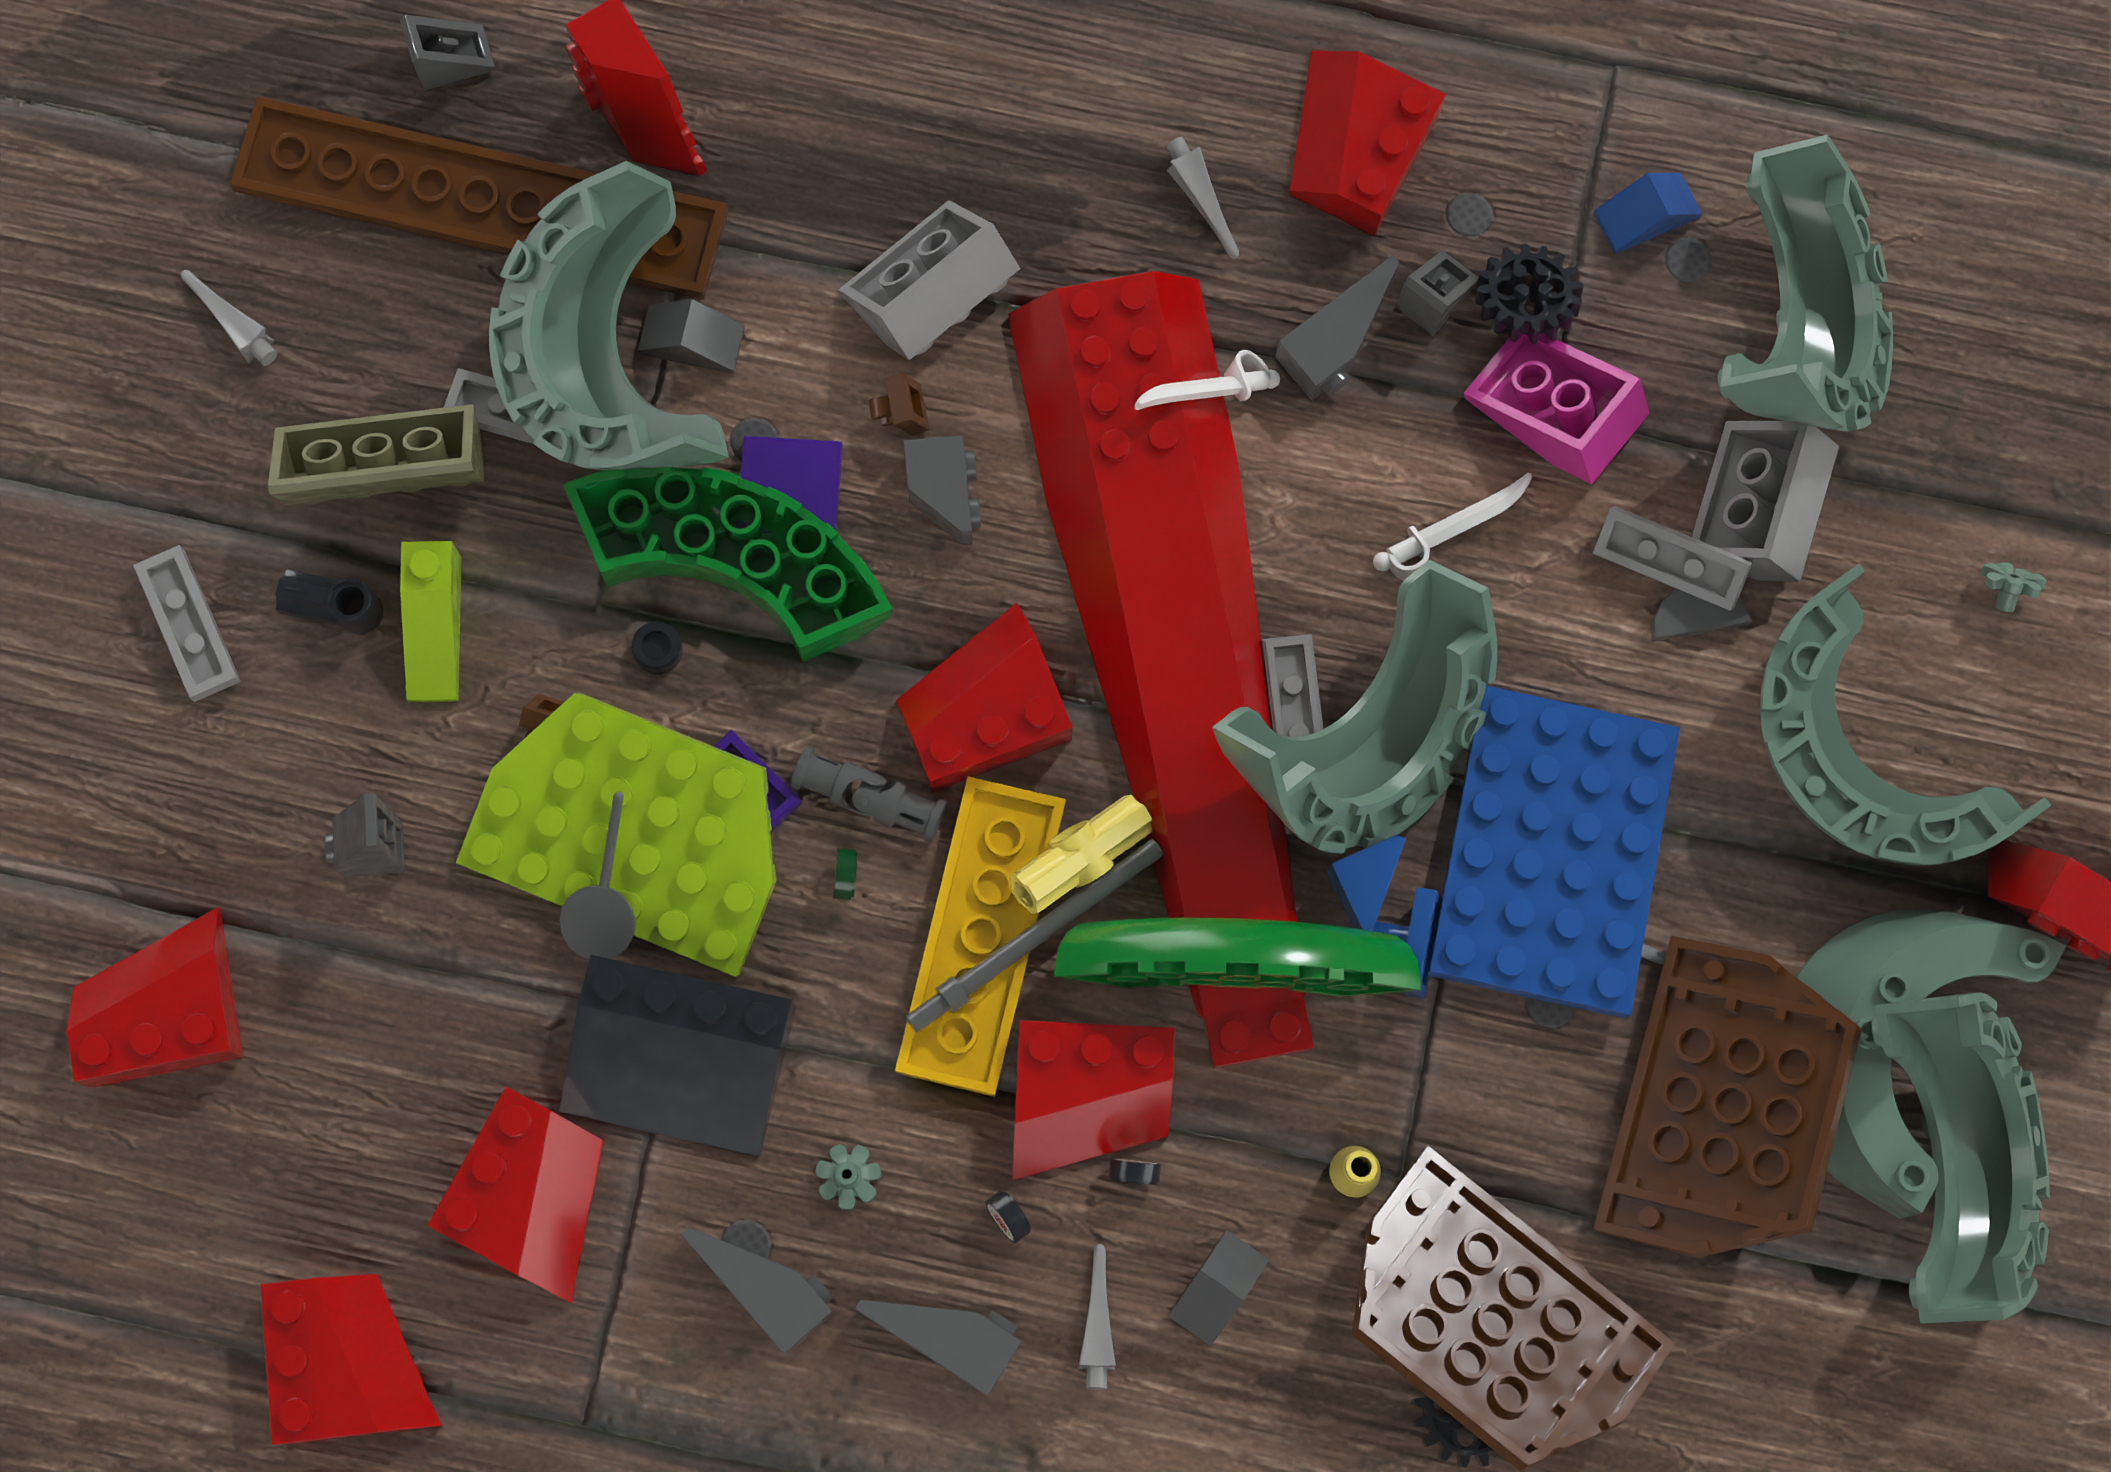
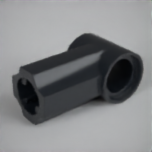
(326, 601)

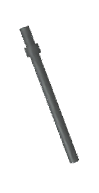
(954, 992)

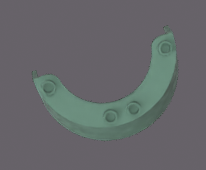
(557, 330)
(1832, 333)
(1396, 745)
(1829, 778)
(1900, 960)
(1986, 1150)

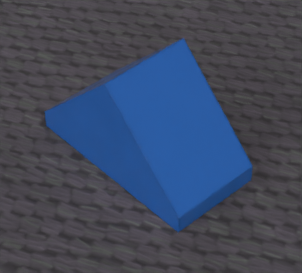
(1646, 210)
(1364, 880)

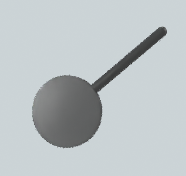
(596, 916)

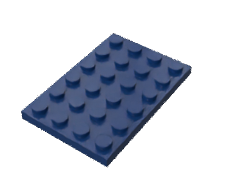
(1554, 853)

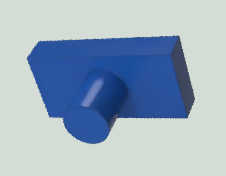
(1419, 933)

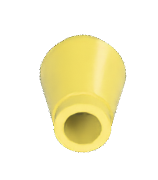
(1345, 1180)

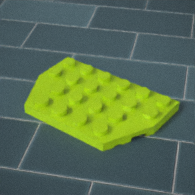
(688, 835)

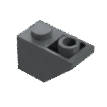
(939, 486)

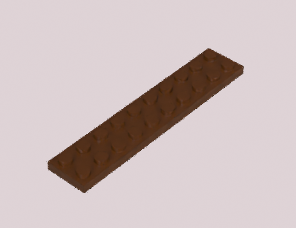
(443, 188)

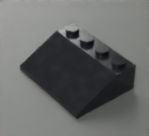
(676, 1055)

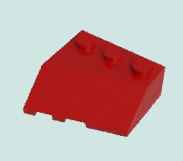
(630, 88)
(1359, 135)
(985, 705)
(2054, 896)
(157, 1009)
(1089, 1091)
(525, 1193)
(338, 1362)

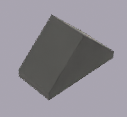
(446, 50)
(1435, 291)
(691, 335)
(1218, 1288)

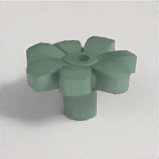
(2011, 583)
(850, 1188)

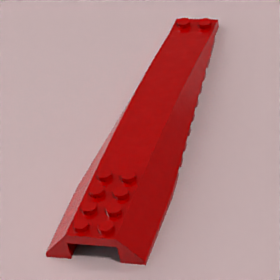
(1166, 603)

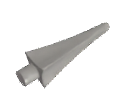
(1192, 176)
(244, 332)
(1097, 1346)

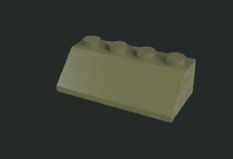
(376, 455)

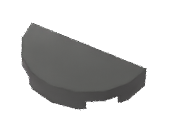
(1688, 615)

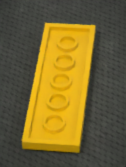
(974, 917)

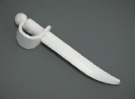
(1243, 375)
(1421, 542)

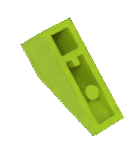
(431, 620)

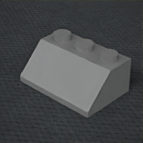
(931, 279)
(1767, 495)

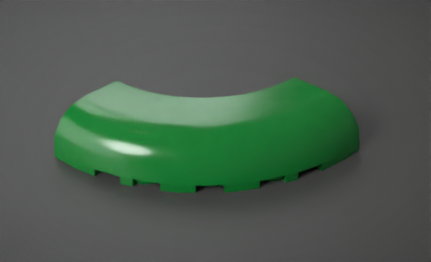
(686, 527)
(1238, 955)

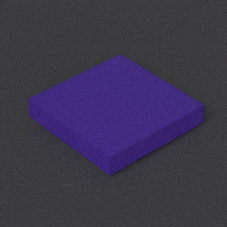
(799, 468)

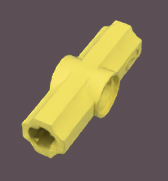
(1081, 854)

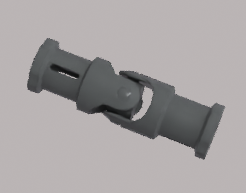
(884, 800)

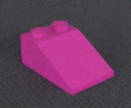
(1560, 403)

